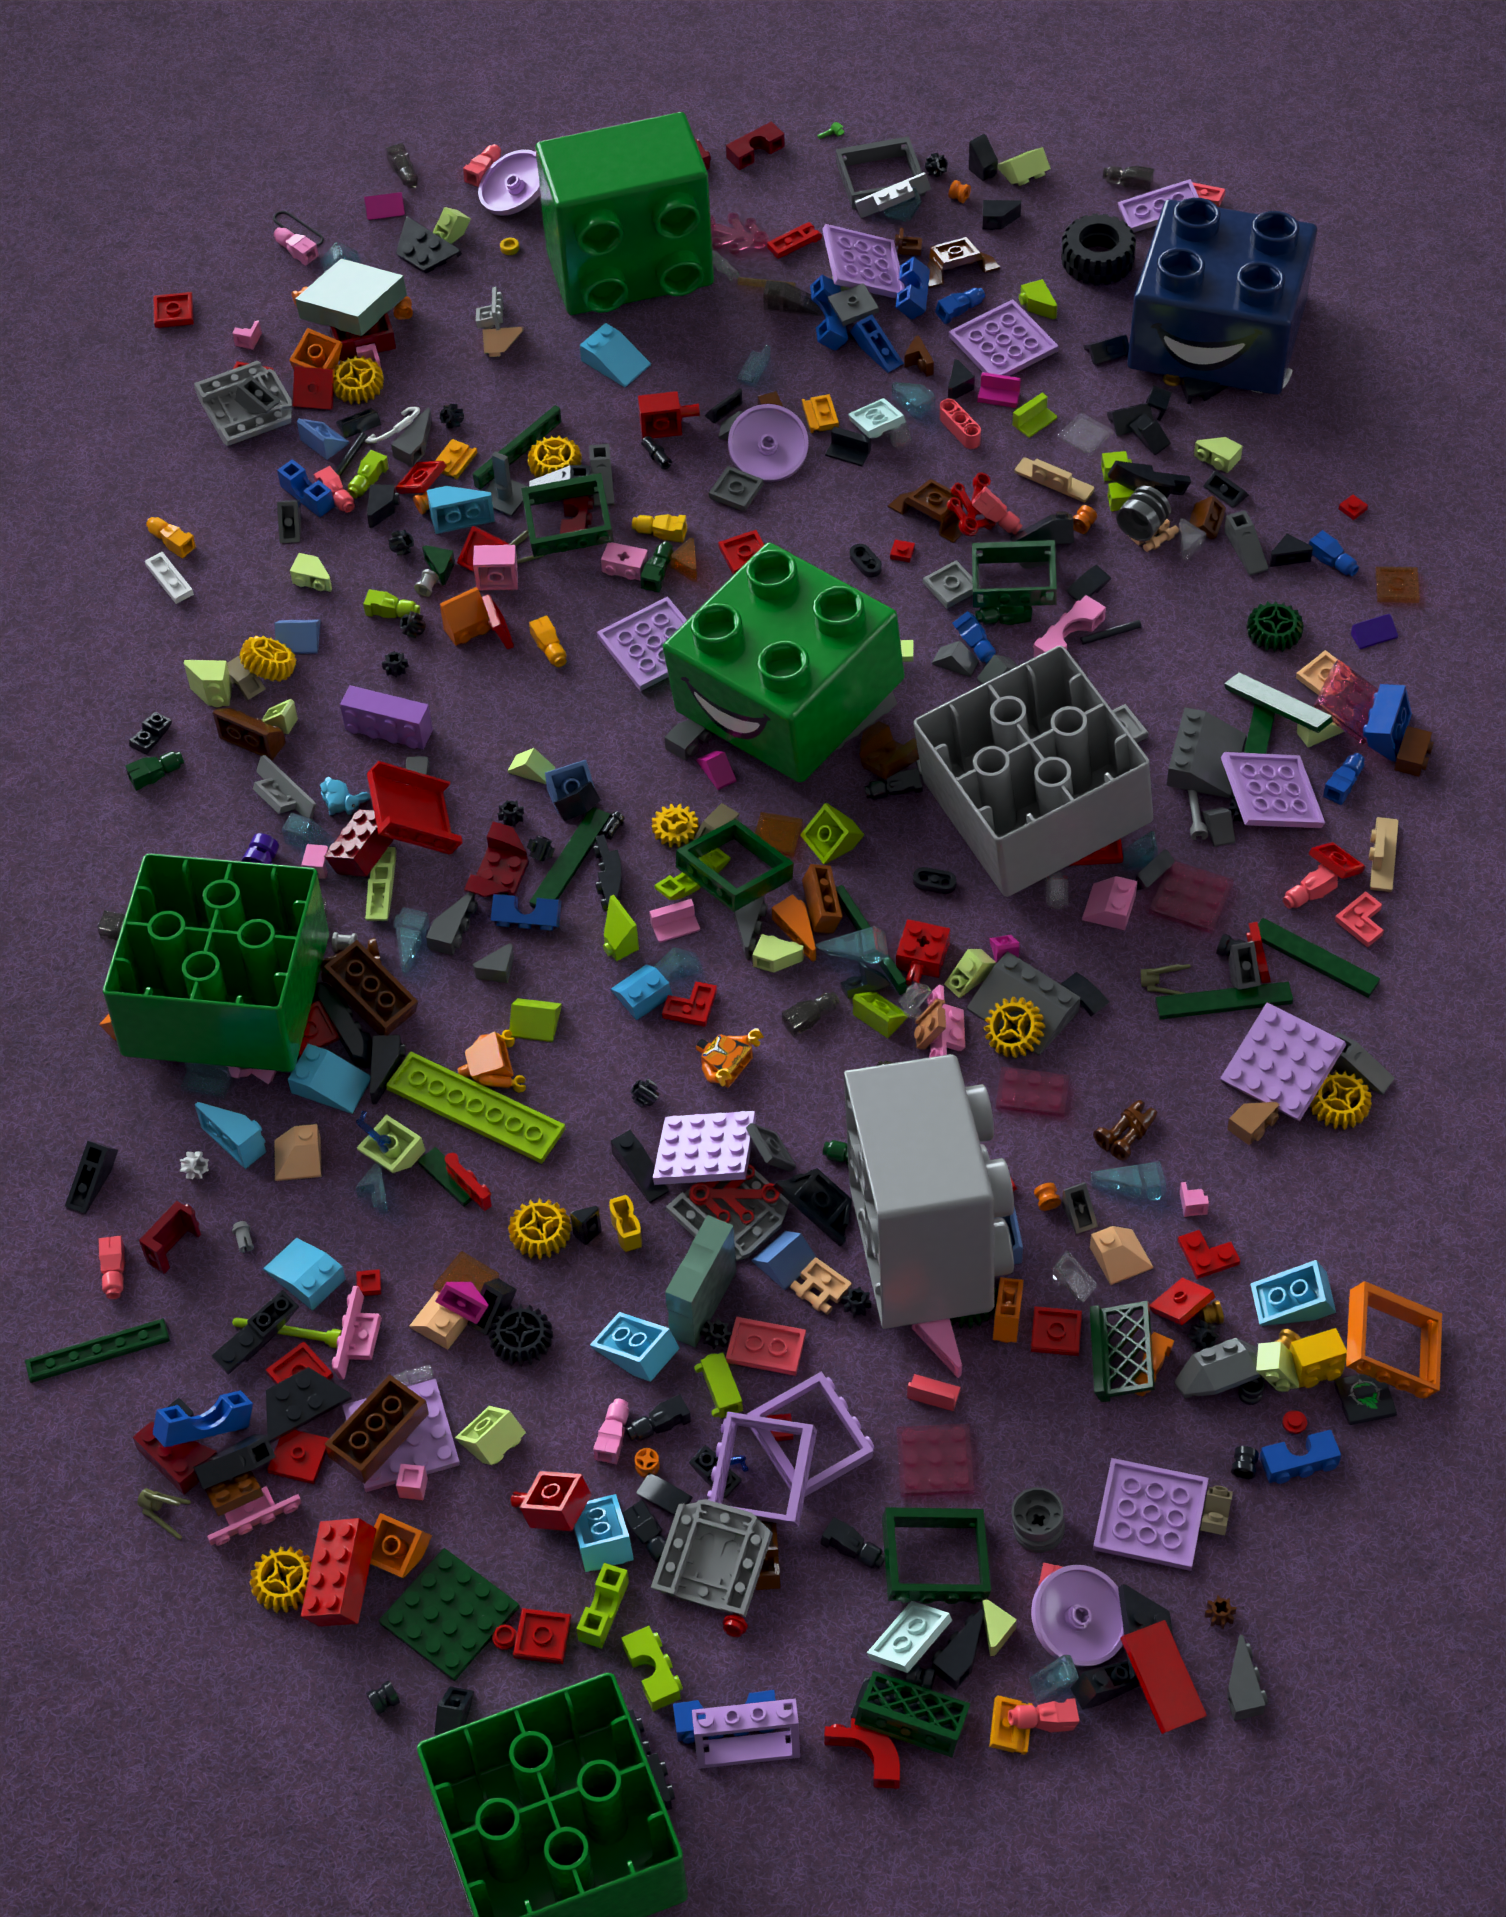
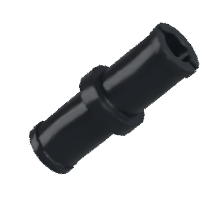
(656, 452)

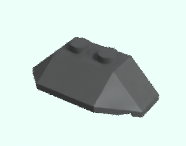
(1218, 1369)

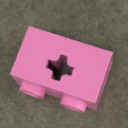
(624, 560)

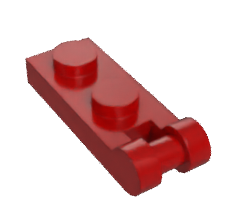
(794, 240)
(468, 1181)

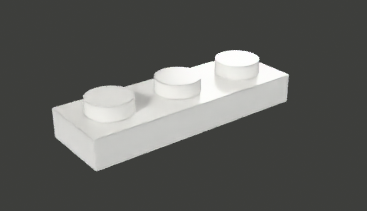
(169, 577)

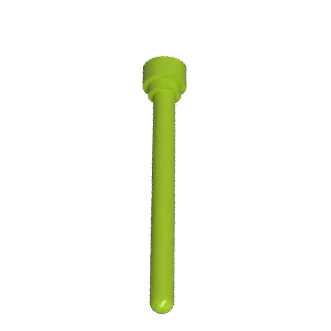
(329, 1337)

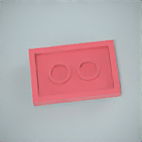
(766, 1346)

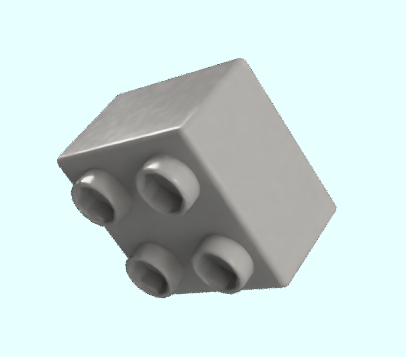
(1034, 770)
(927, 1189)

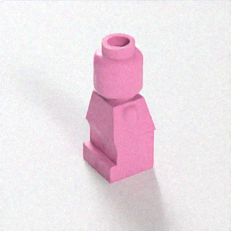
(298, 245)
(611, 1434)

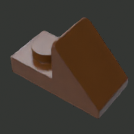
(919, 355)

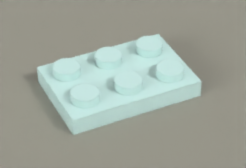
(877, 418)
(909, 1636)

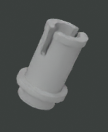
(241, 1230)

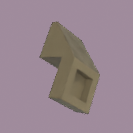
(247, 682)
(717, 818)
(1216, 1510)

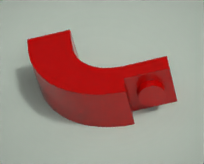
(876, 1745)

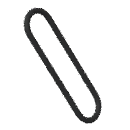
(285, 212)

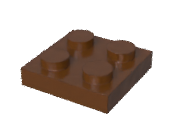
(234, 1493)

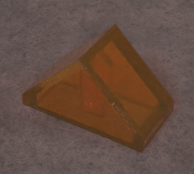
(684, 560)

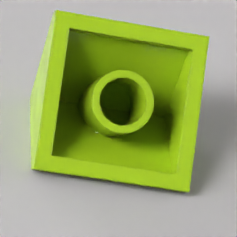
(878, 1012)
(534, 1019)

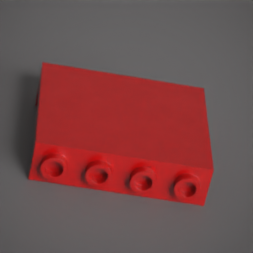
(411, 807)

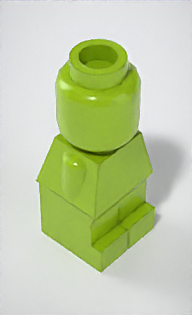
(368, 473)
(387, 605)

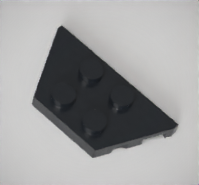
(423, 247)
(819, 1201)
(300, 1401)
(1139, 1613)

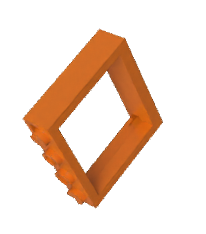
(1404, 1309)

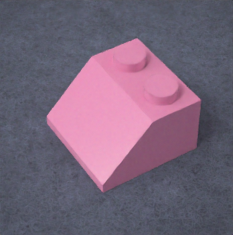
(495, 567)
(1111, 902)

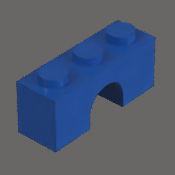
(913, 298)
(314, 496)
(545, 914)
(1282, 1465)

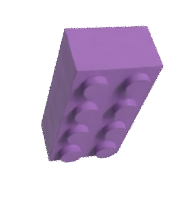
(386, 717)

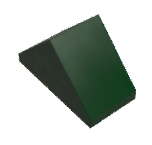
(439, 561)

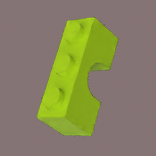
(1117, 493)
(608, 1595)
(644, 1648)

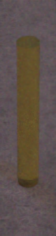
(757, 282)

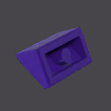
(1374, 631)

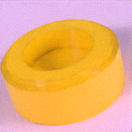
(509, 246)

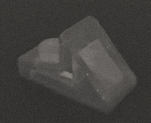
(1073, 1276)

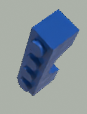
(829, 331)
(228, 1414)
(684, 1717)

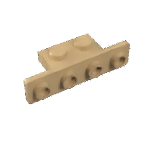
(1054, 478)
(1383, 854)

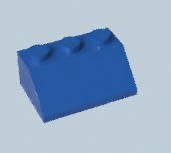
(1388, 720)

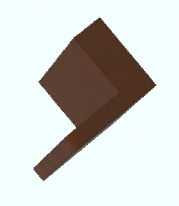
(1208, 516)

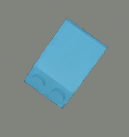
(613, 355)
(459, 508)
(328, 1079)
(233, 1133)
(306, 1272)
(1294, 1295)
(636, 1345)
(602, 1534)

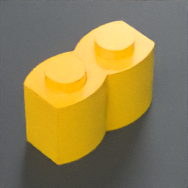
(625, 1223)

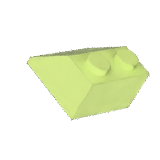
(1025, 166)
(210, 681)
(403, 1151)
(491, 1435)

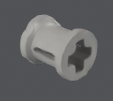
(425, 585)
(338, 939)

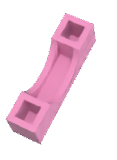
(1084, 616)

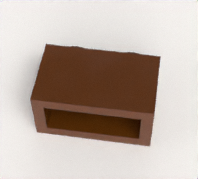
(1413, 751)

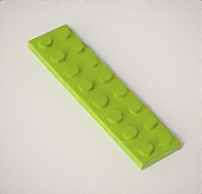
(476, 1107)

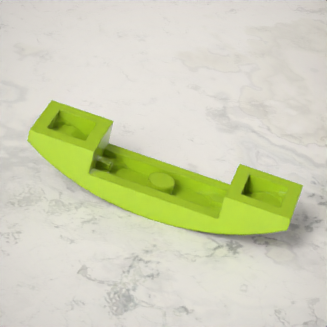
(682, 885)

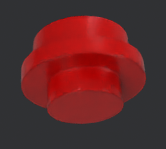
(1294, 1422)
(734, 1625)
(504, 1637)

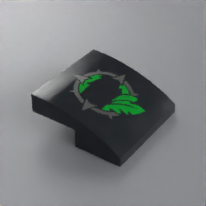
(1364, 1399)

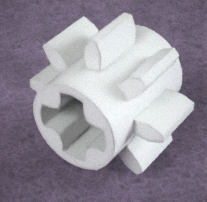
(194, 1165)

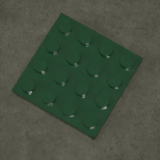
(448, 1614)

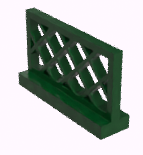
(1101, 1350)
(907, 1726)

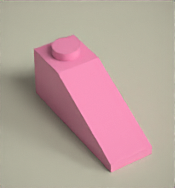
(941, 1341)

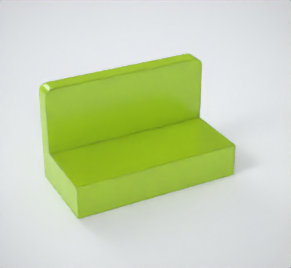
(1033, 416)

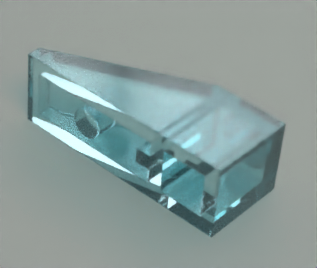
(410, 930)
(864, 945)
(1135, 1181)

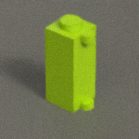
(720, 1384)

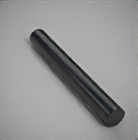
(350, 454)
(1110, 632)

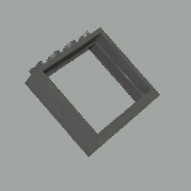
(874, 152)

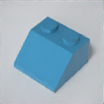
(642, 991)

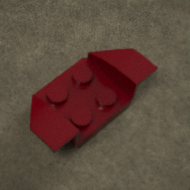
(502, 864)

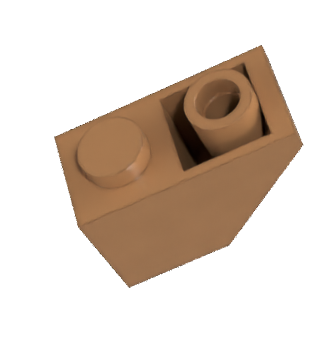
(1252, 1119)

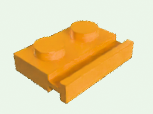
(820, 413)
(456, 457)
(1004, 1735)

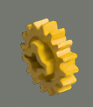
(675, 825)

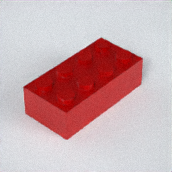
(338, 1572)

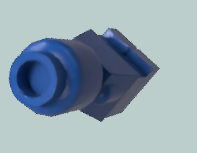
(958, 303)
(1332, 554)
(975, 636)
(1342, 780)

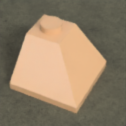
(499, 340)
(298, 1153)
(1119, 1253)
(439, 1323)

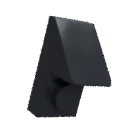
(1150, 434)
(868, 981)

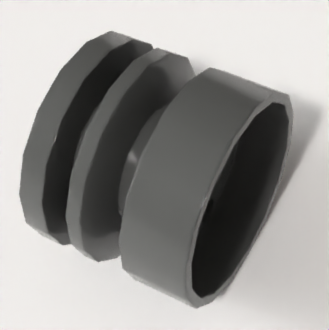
(1143, 513)
(1039, 1507)

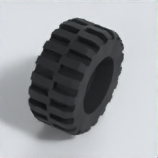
(1098, 266)

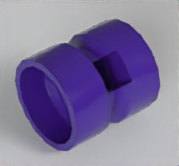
(261, 849)

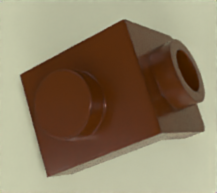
(908, 245)

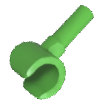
(836, 128)

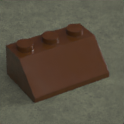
(249, 732)

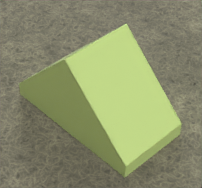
(282, 716)
(531, 766)
(998, 1626)

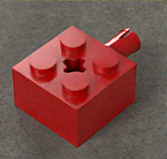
(662, 414)
(922, 950)
(553, 1500)

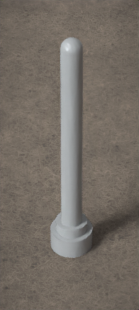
(1198, 827)

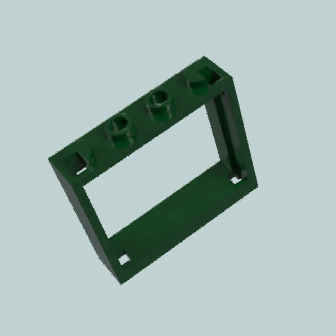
(560, 491)
(1014, 553)
(716, 885)
(935, 1518)

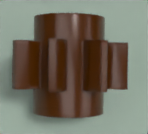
(1222, 1618)

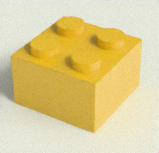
(1318, 1357)

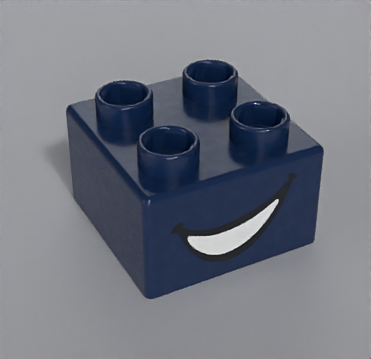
(1222, 295)

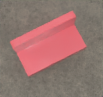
(933, 1392)

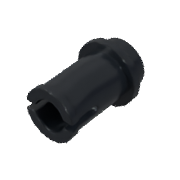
(615, 821)

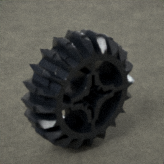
(539, 1337)

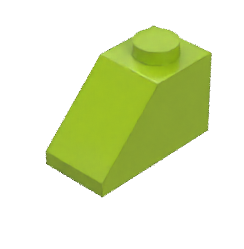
(1038, 299)

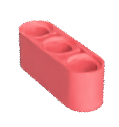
(960, 423)

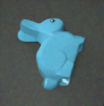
(339, 799)

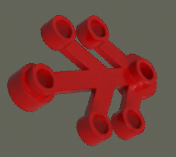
(968, 524)
(730, 1194)

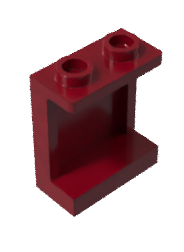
(167, 1233)

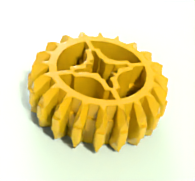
(357, 379)
(554, 455)
(267, 658)
(1021, 1021)
(1336, 1106)
(530, 1238)
(262, 1588)

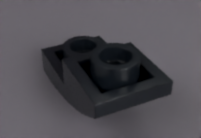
(1089, 583)
(152, 731)
(1089, 994)
(703, 1464)
(663, 1494)

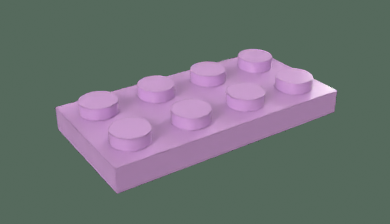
(1144, 210)

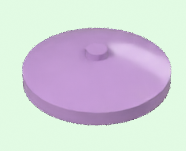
(510, 183)
(768, 442)
(1078, 1615)

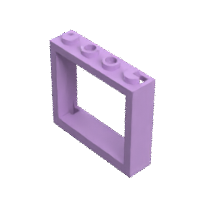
(840, 1406)
(802, 1468)
(746, 1719)

